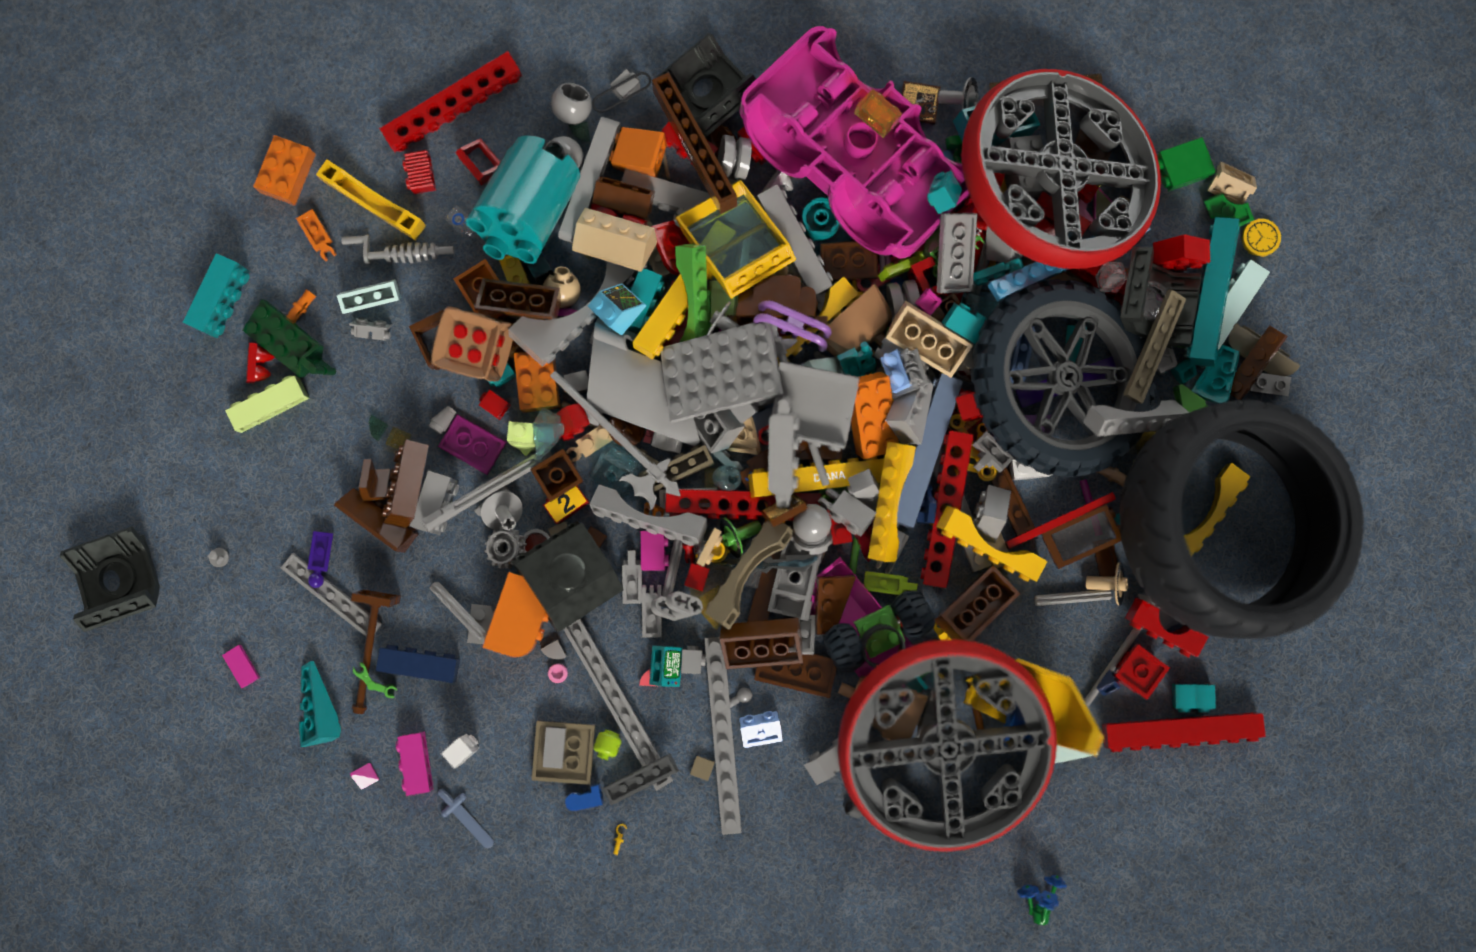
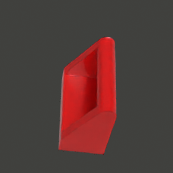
(462, 154)

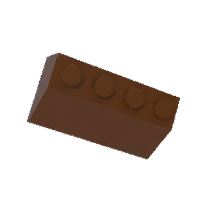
(518, 299)
(370, 517)
(761, 643)

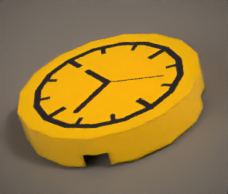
(1261, 237)

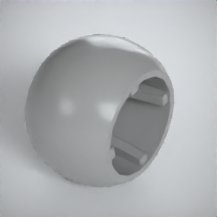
(571, 103)
(565, 146)

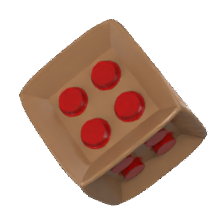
(472, 344)

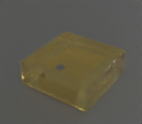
(397, 438)

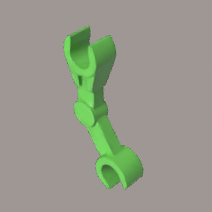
(372, 685)

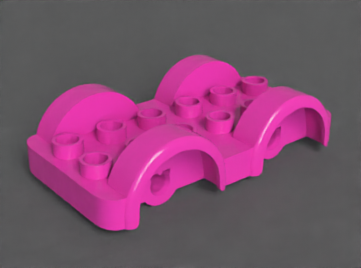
(807, 128)

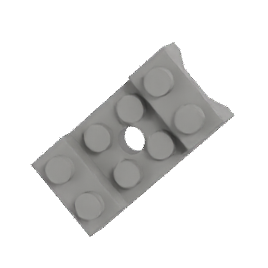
(790, 597)

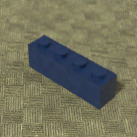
(416, 664)

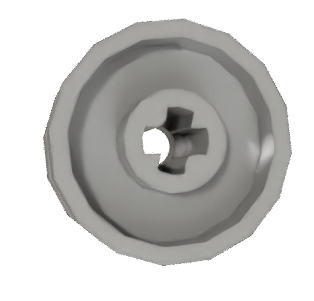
(735, 156)
(897, 296)

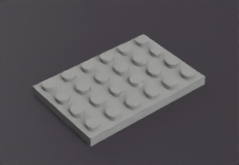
(721, 371)

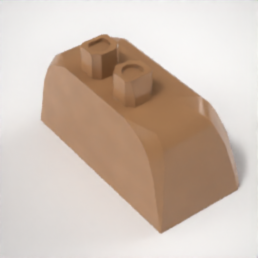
(860, 322)

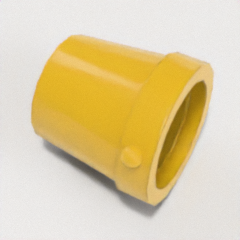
(720, 552)

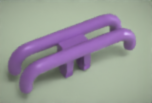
(794, 323)

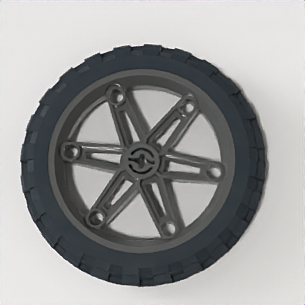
(994, 388)

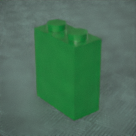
(1185, 164)

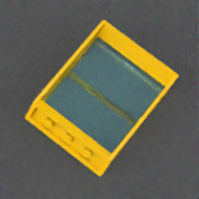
(739, 243)

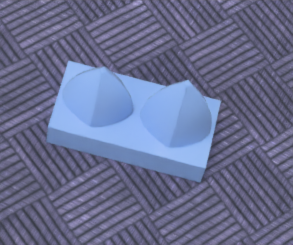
(894, 368)

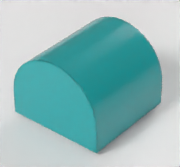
(1184, 371)

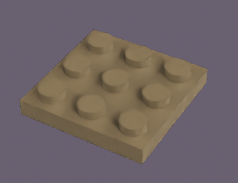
(577, 754)

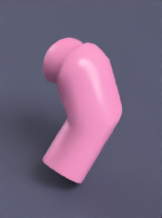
(1082, 210)

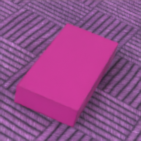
(241, 666)

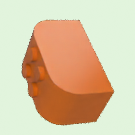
(516, 620)

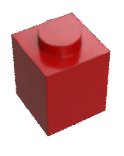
(494, 404)
(697, 576)

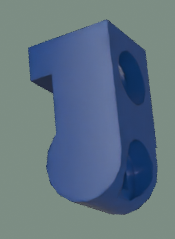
(579, 801)

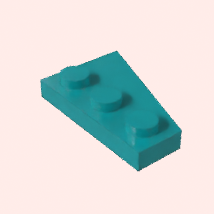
(1217, 381)

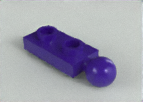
(319, 557)

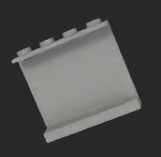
(822, 403)

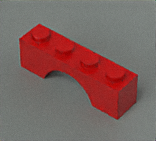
(1147, 617)

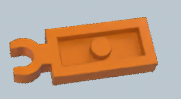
(316, 233)

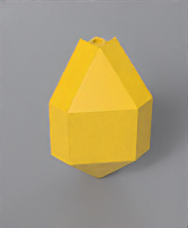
(1072, 717)

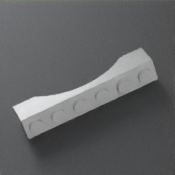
(1111, 421)
(684, 527)

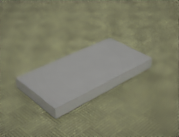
(956, 252)

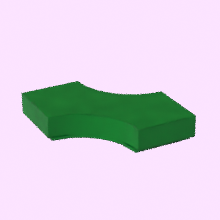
(1220, 207)

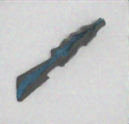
(792, 562)

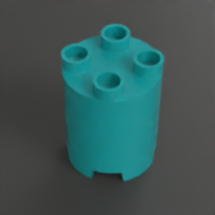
(523, 200)

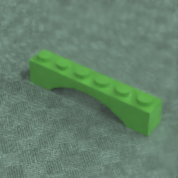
(692, 267)

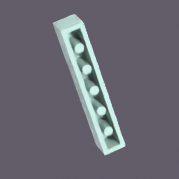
(1240, 294)

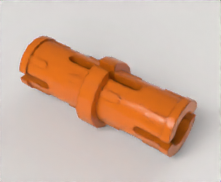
(300, 306)

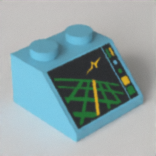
(617, 307)

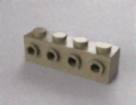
(685, 466)

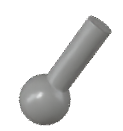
(743, 695)

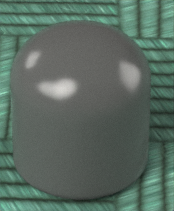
(854, 812)

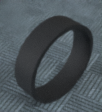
(874, 629)

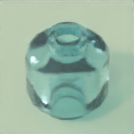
(727, 478)

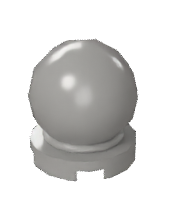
(812, 530)

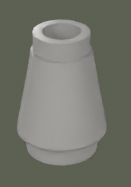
(442, 420)

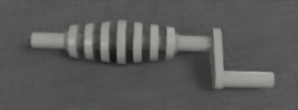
(395, 253)

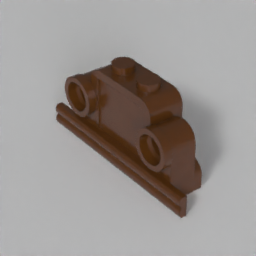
(779, 289)

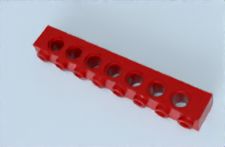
(441, 101)
(964, 441)
(673, 507)

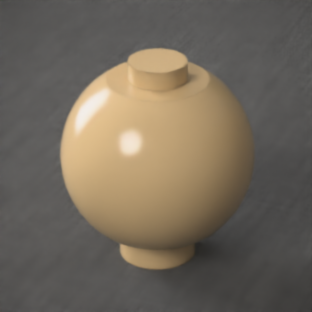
(568, 285)

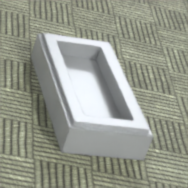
(554, 747)

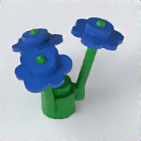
(1046, 899)

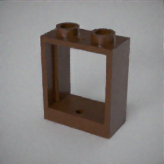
(421, 327)

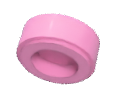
(557, 673)

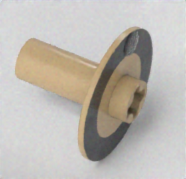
(1118, 583)

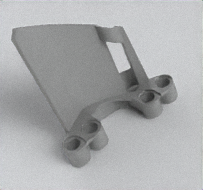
(631, 386)

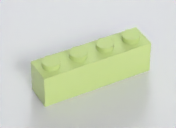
(267, 403)

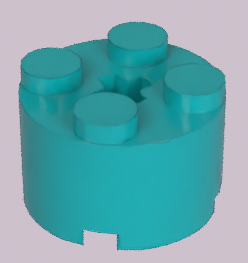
(819, 230)

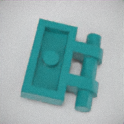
(851, 361)

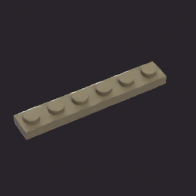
(1154, 346)

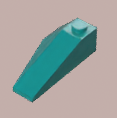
(320, 717)

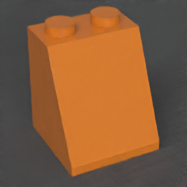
(639, 151)

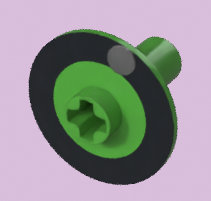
(733, 537)

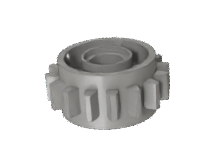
(496, 544)

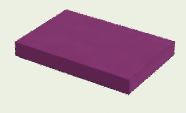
(472, 444)

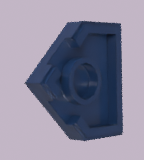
(928, 508)

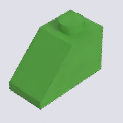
(1188, 398)

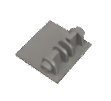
(914, 370)

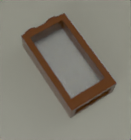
(1082, 536)

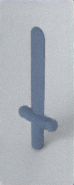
(464, 817)

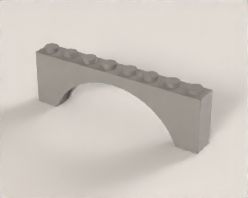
(546, 337)

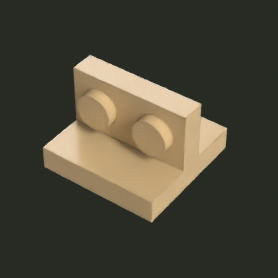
(1232, 183)

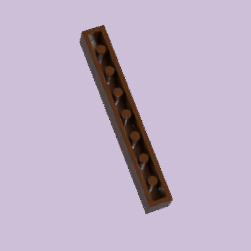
(694, 143)

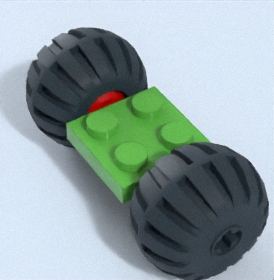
(908, 612)

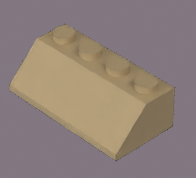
(614, 239)
(935, 342)

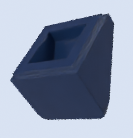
(1108, 684)

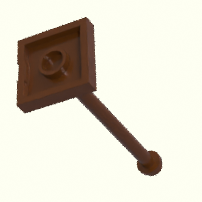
(375, 600)

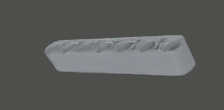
(592, 169)

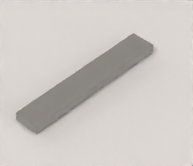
(330, 595)

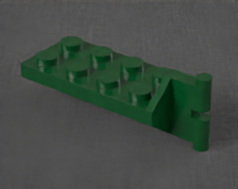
(286, 341)

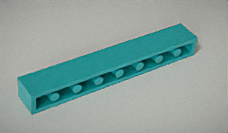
(1214, 292)

